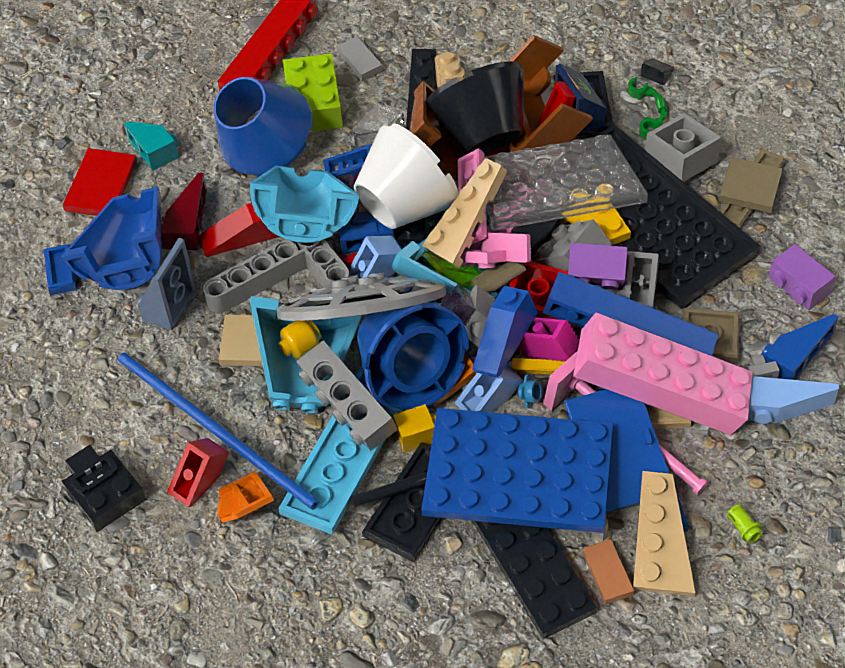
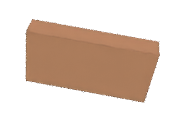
(608, 572)

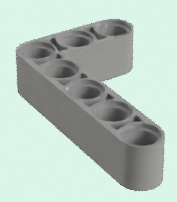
(271, 268)

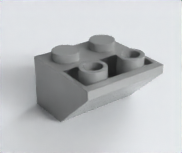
(557, 250)
(640, 278)

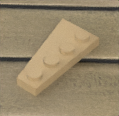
(467, 210)
(661, 546)

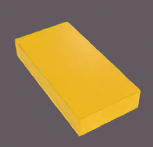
(535, 366)

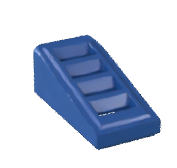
(351, 157)

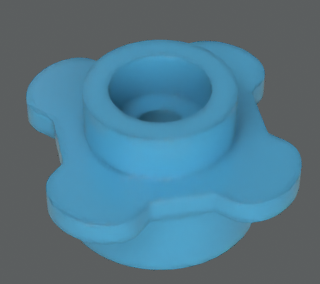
(530, 391)

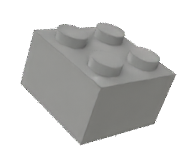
(684, 146)

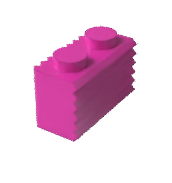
(549, 340)

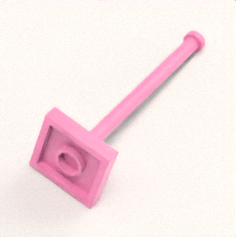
(563, 383)

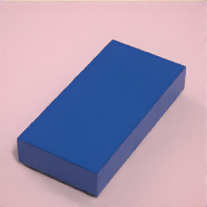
(59, 276)

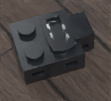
(101, 487)

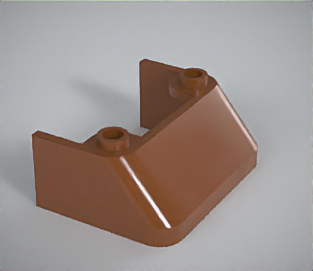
(565, 121)

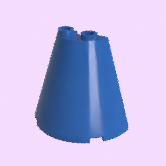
(120, 243)

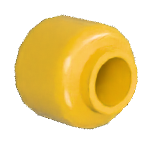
(299, 338)

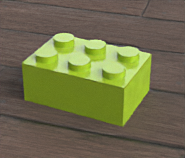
(317, 82)

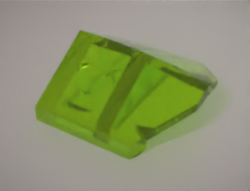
(460, 276)

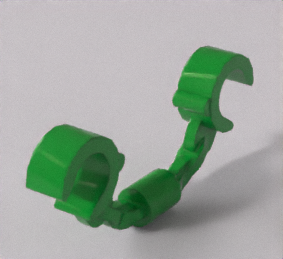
(660, 104)

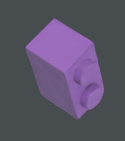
(598, 264)
(801, 276)

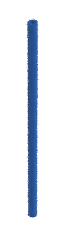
(220, 432)

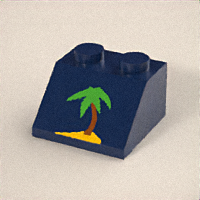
(586, 98)

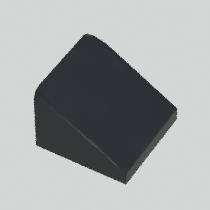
(656, 70)

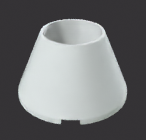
(403, 179)

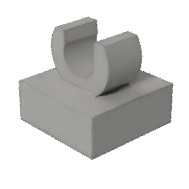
(763, 369)

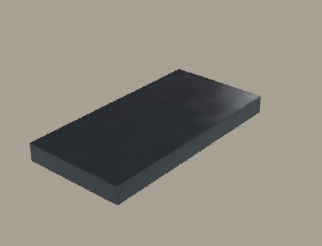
(399, 518)

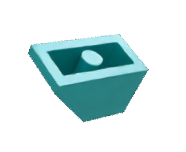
(152, 143)

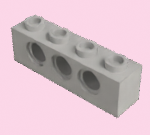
(323, 362)

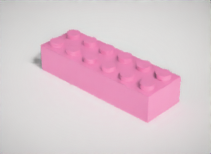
(663, 374)

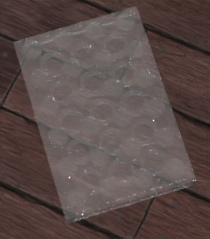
(562, 182)

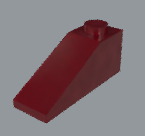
(185, 215)

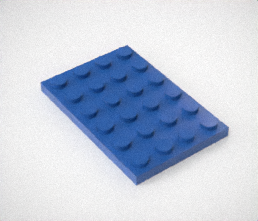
(518, 470)

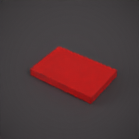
(98, 180)

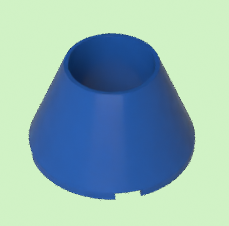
(275, 133)
(412, 354)

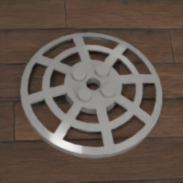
(351, 287)

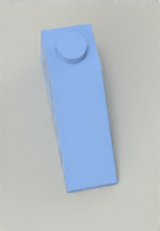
(783, 399)

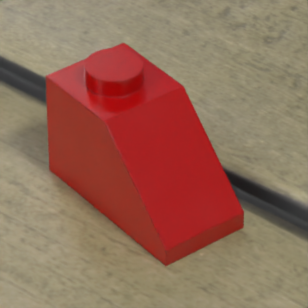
(197, 470)

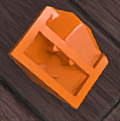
(242, 497)

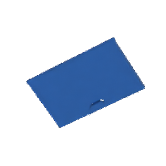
(629, 442)

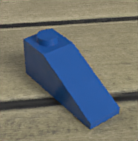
(505, 327)
(799, 347)

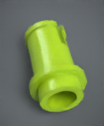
(748, 528)

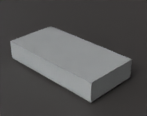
(359, 58)

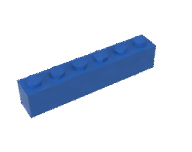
(579, 301)

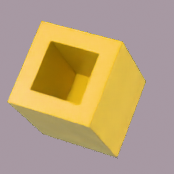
(414, 427)

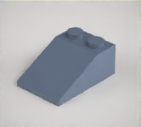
(169, 289)

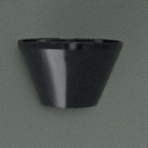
(483, 108)

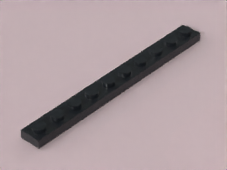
(421, 70)

